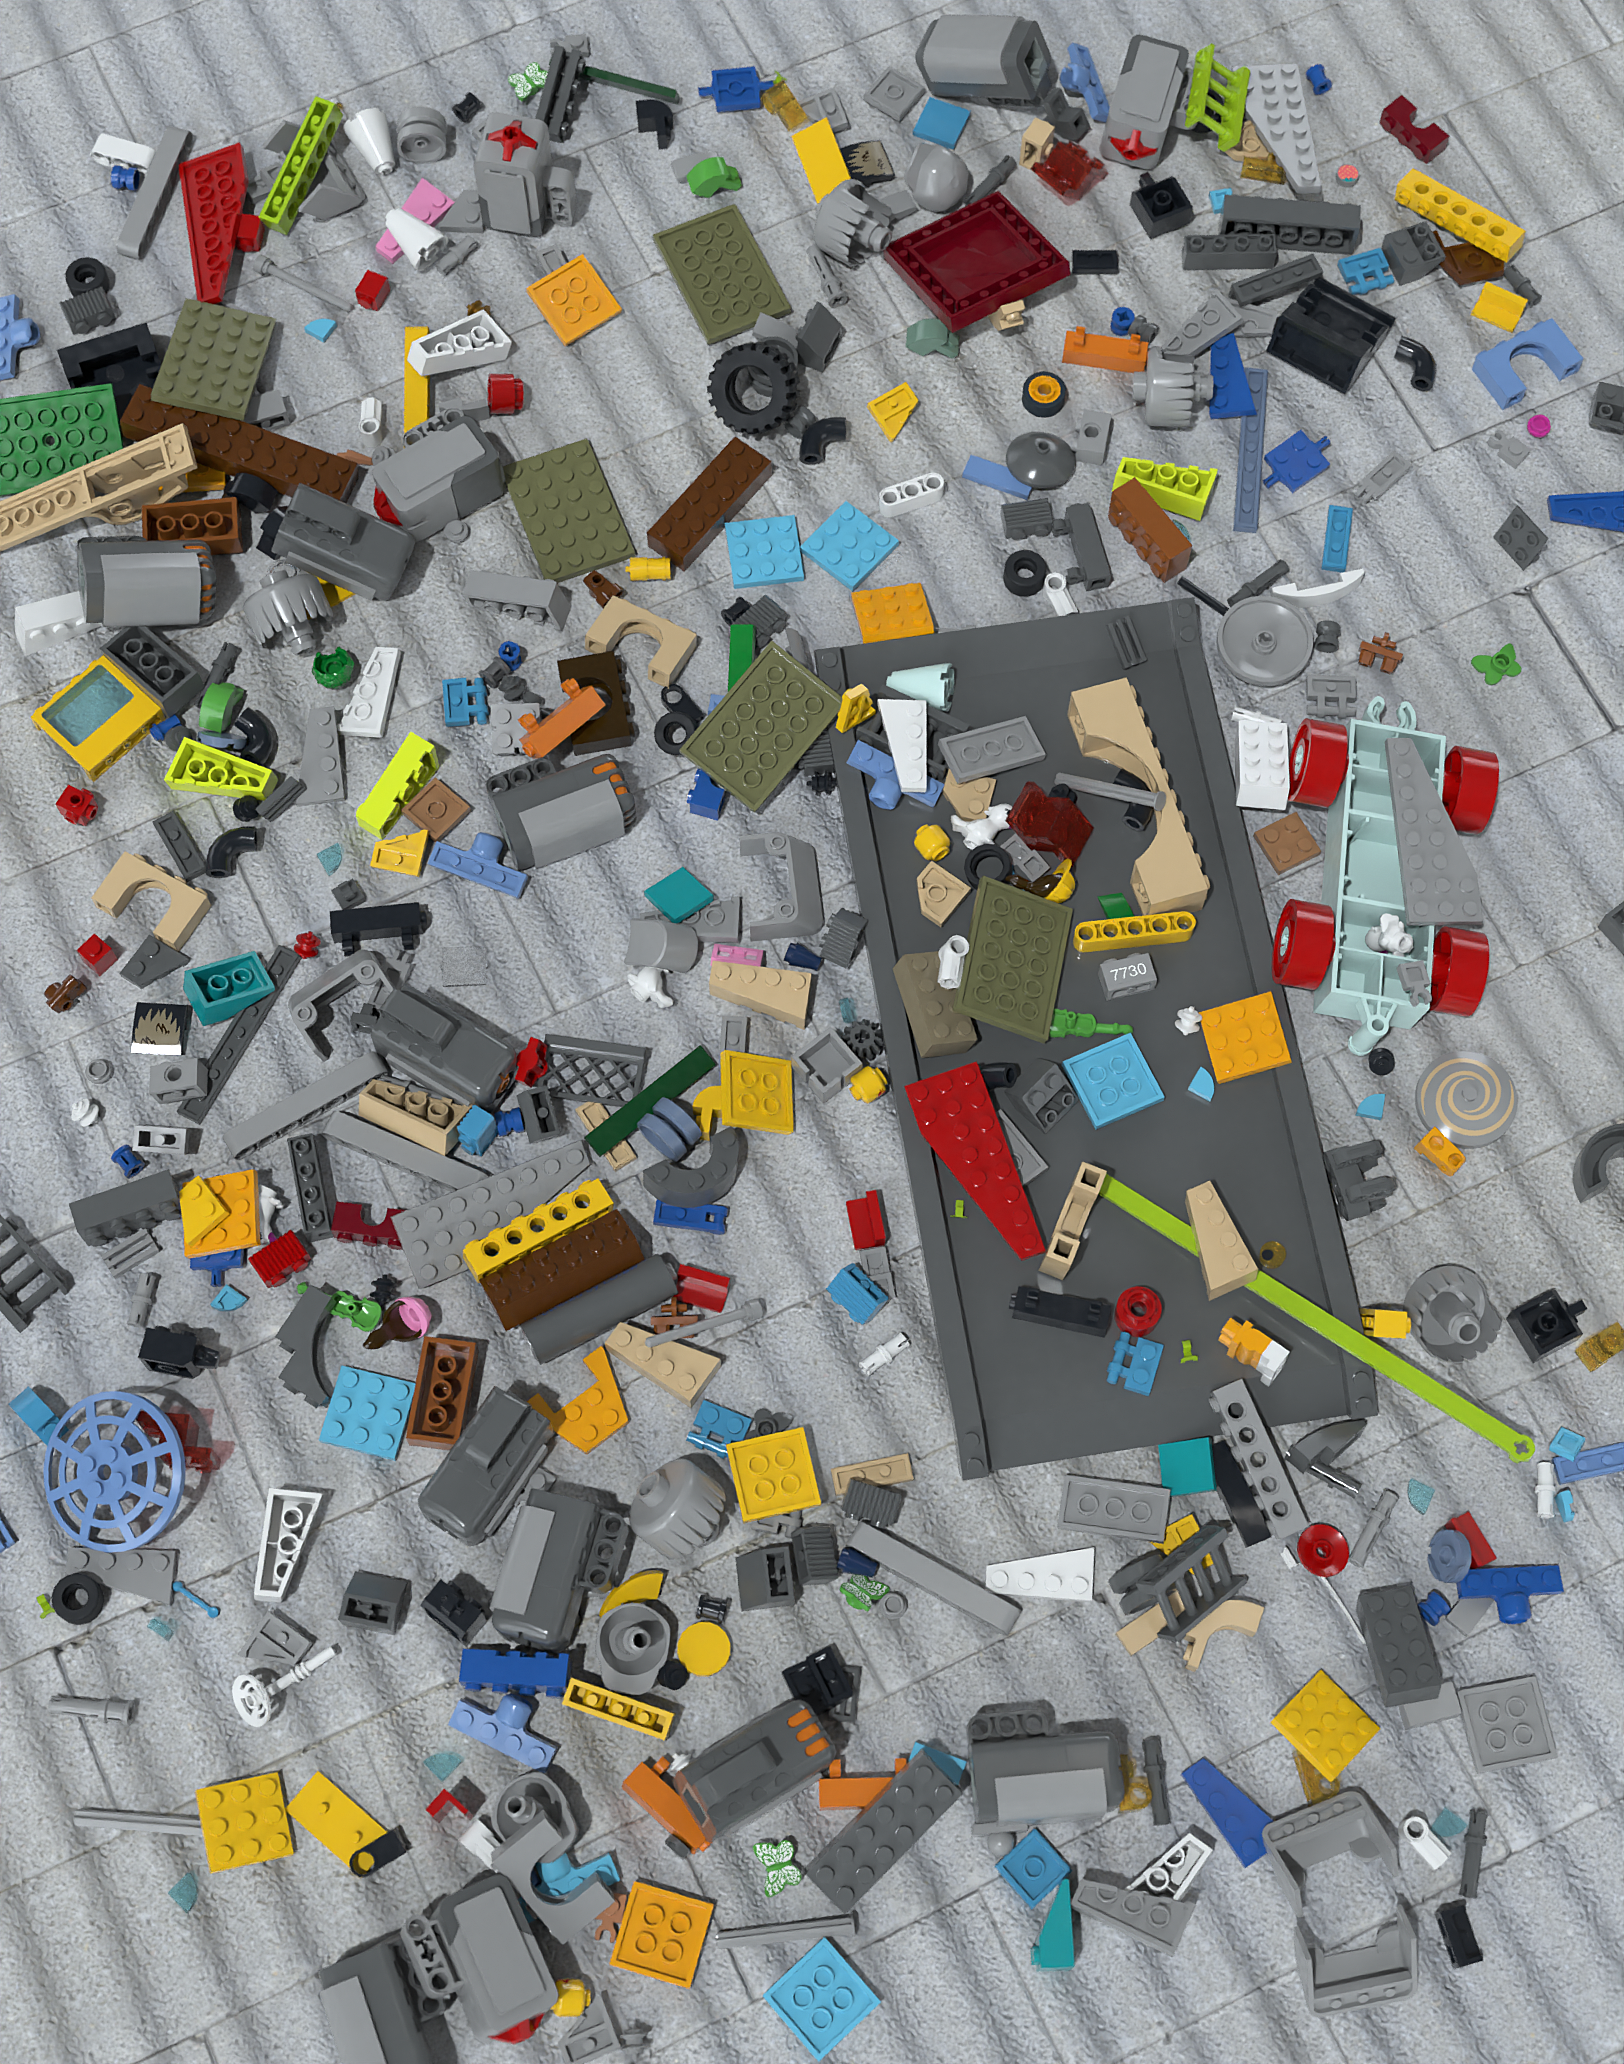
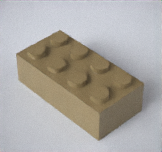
(930, 1007)

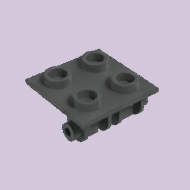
(1521, 538)

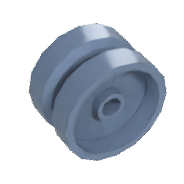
(669, 1129)

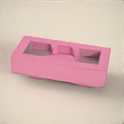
(737, 955)

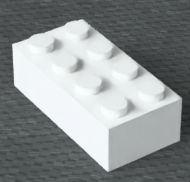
(1261, 764)

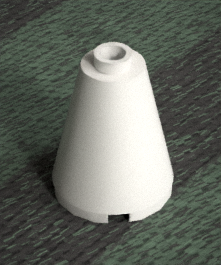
(372, 139)
(416, 238)

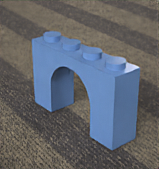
(1543, 341)

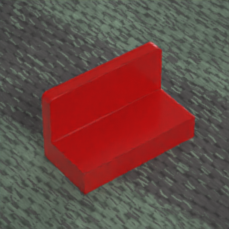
(866, 1222)
(702, 1288)
(1480, 1550)
(443, 1805)

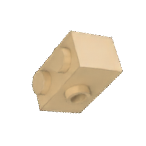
(1036, 143)

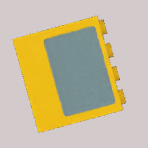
(98, 717)

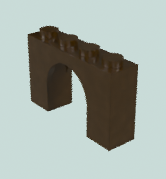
(611, 729)

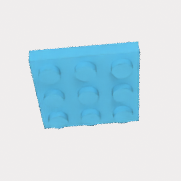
(849, 546)
(764, 552)
(1113, 1081)
(368, 1413)
(821, 1999)

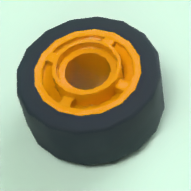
(1048, 384)

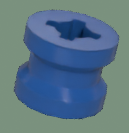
(1119, 327)
(1433, 1608)

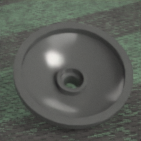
(1040, 460)

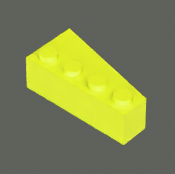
(1172, 487)
(217, 773)
(398, 785)

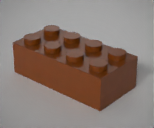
(208, 520)
(1149, 530)
(442, 1393)

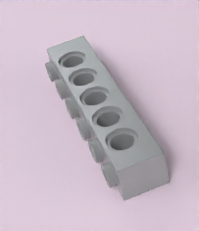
(1293, 1517)

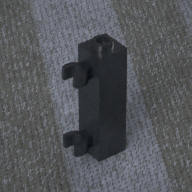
(377, 923)
(1060, 1311)

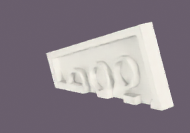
(372, 697)
(906, 737)
(1052, 1576)

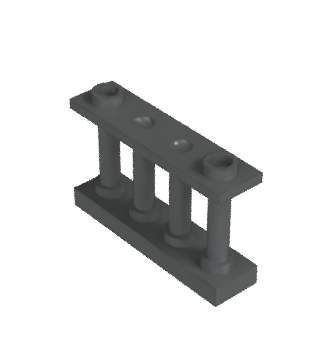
(935, 720)
(17, 1313)
(1174, 1568)

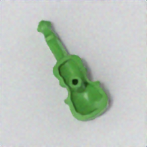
(1082, 1025)
(363, 1314)

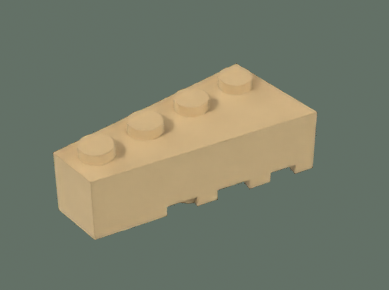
(763, 989)
(413, 1115)
(1220, 1248)

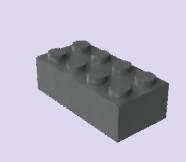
(153, 668)
(127, 1208)
(1398, 1647)

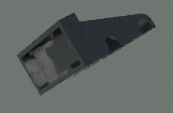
(1329, 334)
(116, 359)

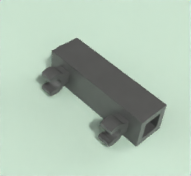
(1086, 546)

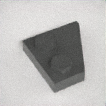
(151, 962)

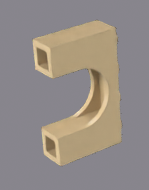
(624, 618)
(133, 875)
(1071, 1221)

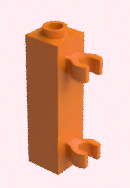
(1105, 351)
(561, 722)
(851, 1792)
(664, 1804)

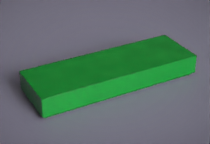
(741, 651)

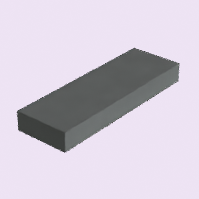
(180, 846)

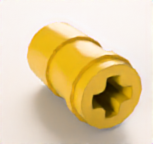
(649, 568)

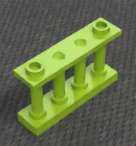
(1234, 98)

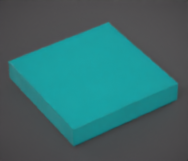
(678, 895)
(1187, 1467)

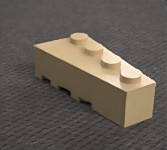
(670, 1365)

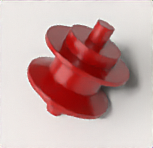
(307, 945)

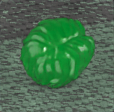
(333, 669)

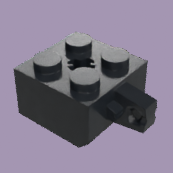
(1160, 205)
(1550, 1311)
(176, 1353)
(453, 1612)

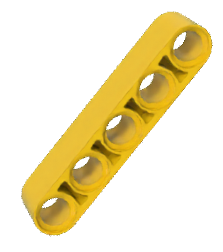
(1143, 924)

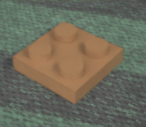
(436, 810)
(1287, 843)

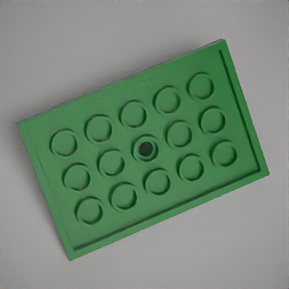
(79, 420)

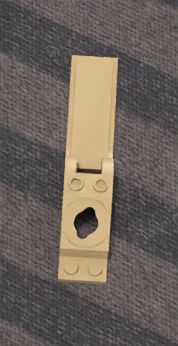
(126, 476)

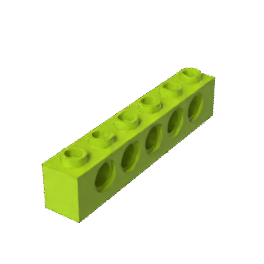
(301, 165)

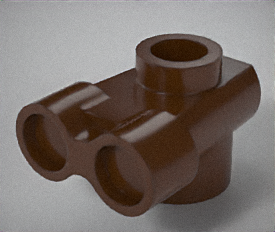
(601, 588)
(61, 996)

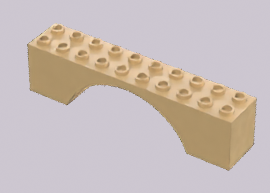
(1113, 730)

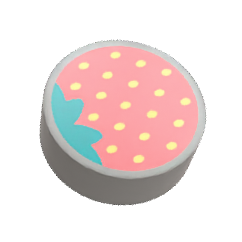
(1347, 175)

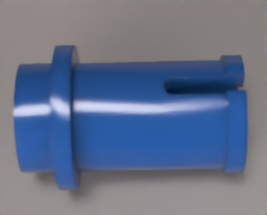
(159, 731)

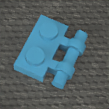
(1364, 265)
(457, 705)
(1142, 1367)
(720, 1422)

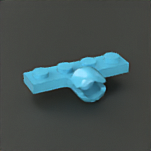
(562, 1877)

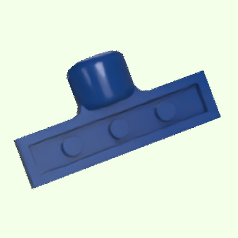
(1511, 1588)

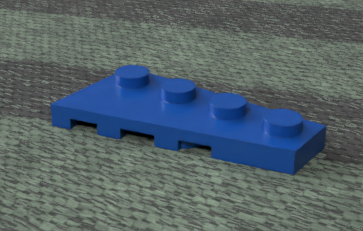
(1230, 384)
(1595, 510)
(1229, 1810)

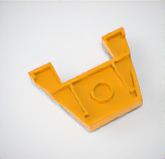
(591, 1415)

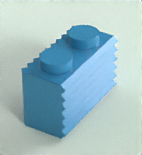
(477, 1131)
(857, 1294)

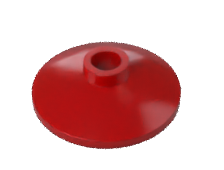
(1330, 1543)

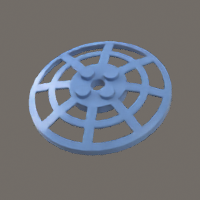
(123, 1471)

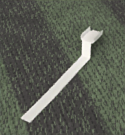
(1289, 1560)

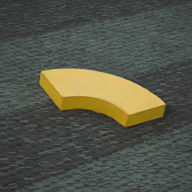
(637, 1589)

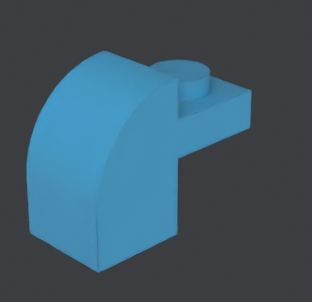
(36, 1414)

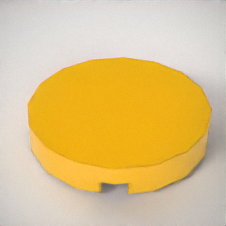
(703, 1649)

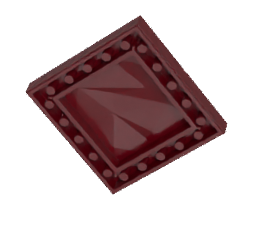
(976, 261)

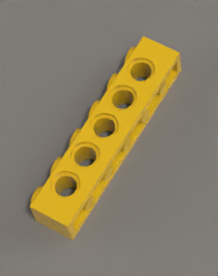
(1459, 215)
(589, 1191)

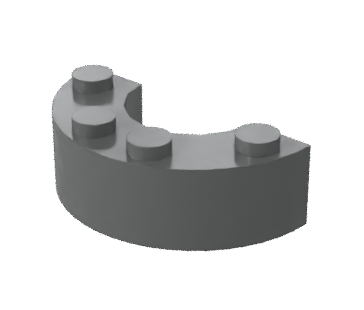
(1590, 1165)
(698, 1185)

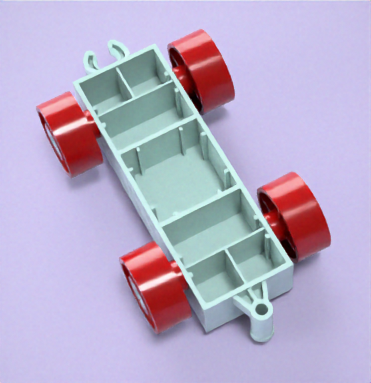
(1325, 942)

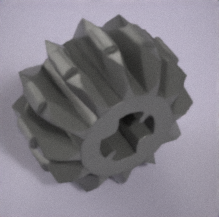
(871, 1036)

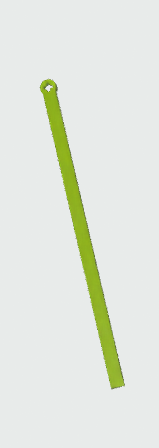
(1333, 1329)

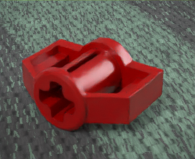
(528, 1062)

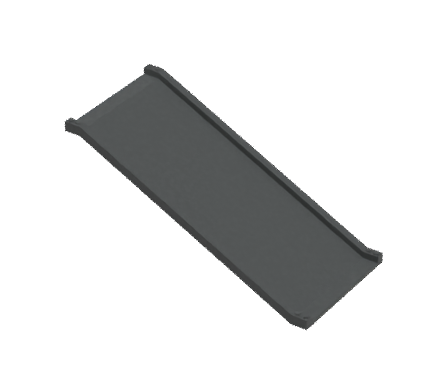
(1027, 1387)

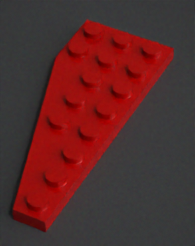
(213, 205)
(966, 1135)

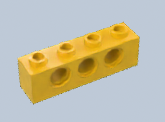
(1385, 1323)
(619, 1708)

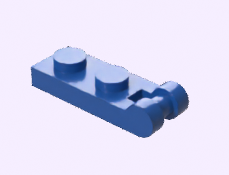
(691, 1218)

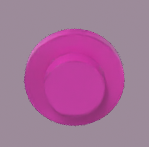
(1538, 426)

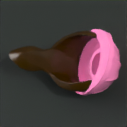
(402, 1322)

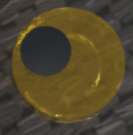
(1272, 1254)

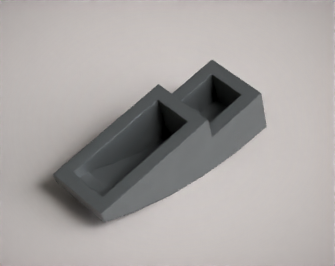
(1325, 1445)

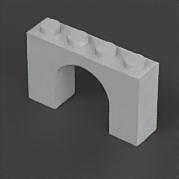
(561, 1914)

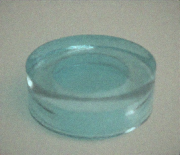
(846, 1010)

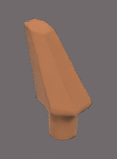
(356, 457)

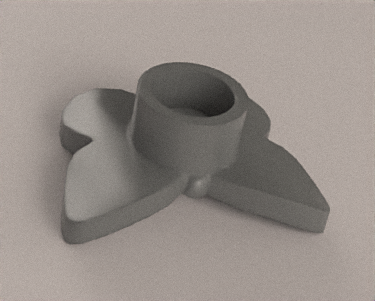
(769, 1424)

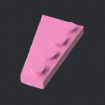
(424, 203)

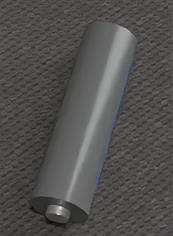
(599, 1308)

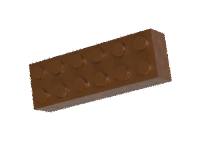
(709, 503)
(561, 1269)

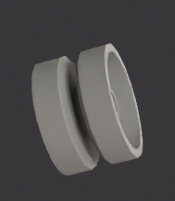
(421, 135)

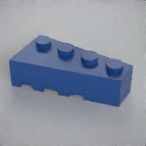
(515, 1672)

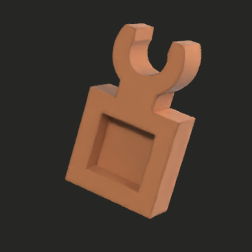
(611, 1915)

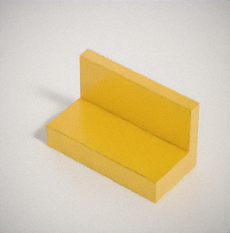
(1499, 307)

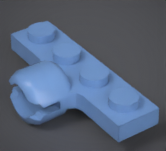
(1084, 78)
(14, 334)
(886, 788)
(479, 865)
(505, 1730)

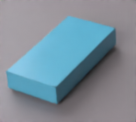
(949, 1764)

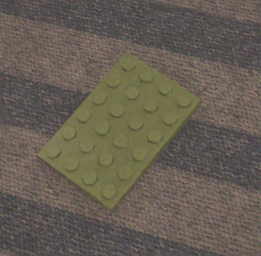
(721, 273)
(214, 359)
(567, 512)
(762, 726)
(1013, 959)

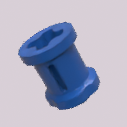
(1318, 79)
(514, 651)
(127, 1161)

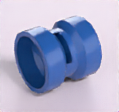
(125, 177)
(509, 1121)

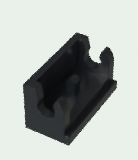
(1458, 1937)

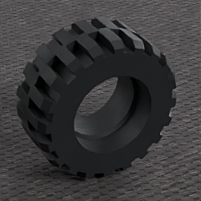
(724, 393)

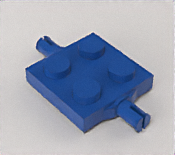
(735, 89)
(1296, 461)
(218, 1263)

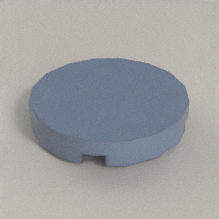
(221, 739)
(1449, 1556)

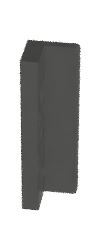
(1276, 280)

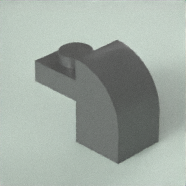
(1068, 121)

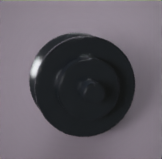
(821, 783)
(1063, 791)
(245, 808)
(1381, 1061)
(383, 1289)
(672, 1675)

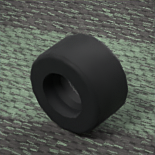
(85, 268)
(1024, 560)
(663, 725)
(62, 1592)

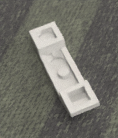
(1319, 595)

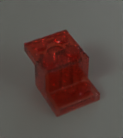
(1070, 170)
(1049, 823)
(200, 1458)

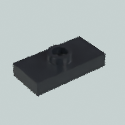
(1094, 262)

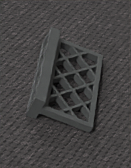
(600, 1052)

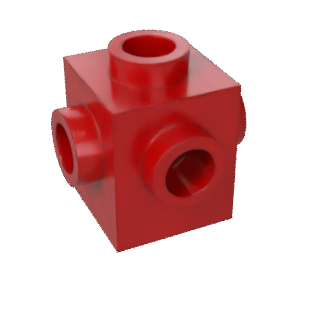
(77, 805)

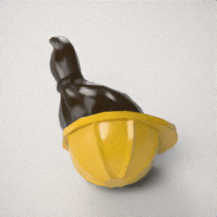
(1052, 887)

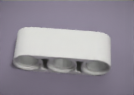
(117, 151)
(919, 487)

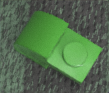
(712, 174)
(218, 706)

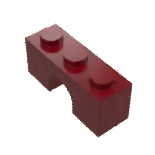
(1423, 142)
(349, 1225)

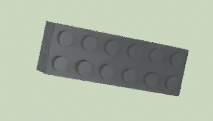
(1296, 223)
(883, 1831)

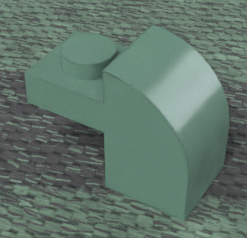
(932, 335)

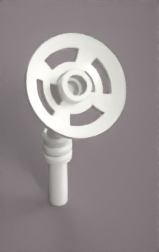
(261, 1695)

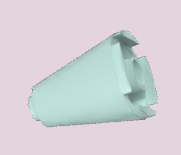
(926, 683)

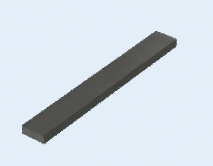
(239, 1035)

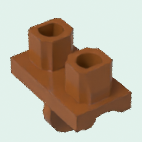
(1369, 651)
(663, 1323)

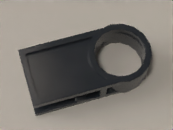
(684, 705)
(383, 1850)

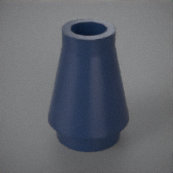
(801, 957)
(856, 1563)

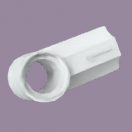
(371, 422)
(1060, 598)
(952, 962)
(480, 1842)
(1425, 1843)

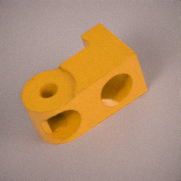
(1441, 1152)

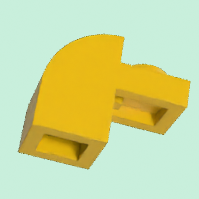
(707, 1105)

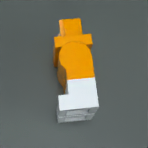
(1254, 1349)

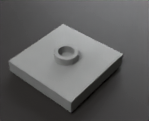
(894, 93)

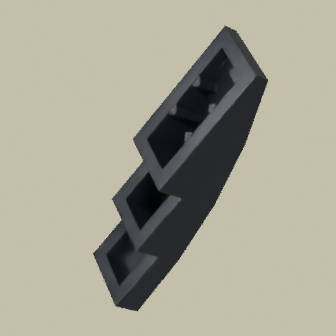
(1238, 1497)

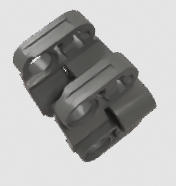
(1345, 1172)

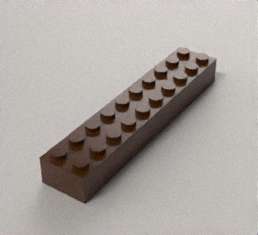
(243, 448)

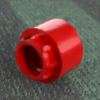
(504, 393)
(1142, 1298)

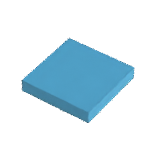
(941, 123)
(1033, 1868)

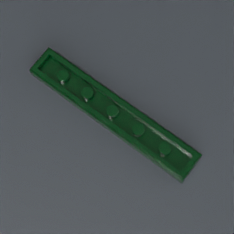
(630, 84)
(666, 1086)

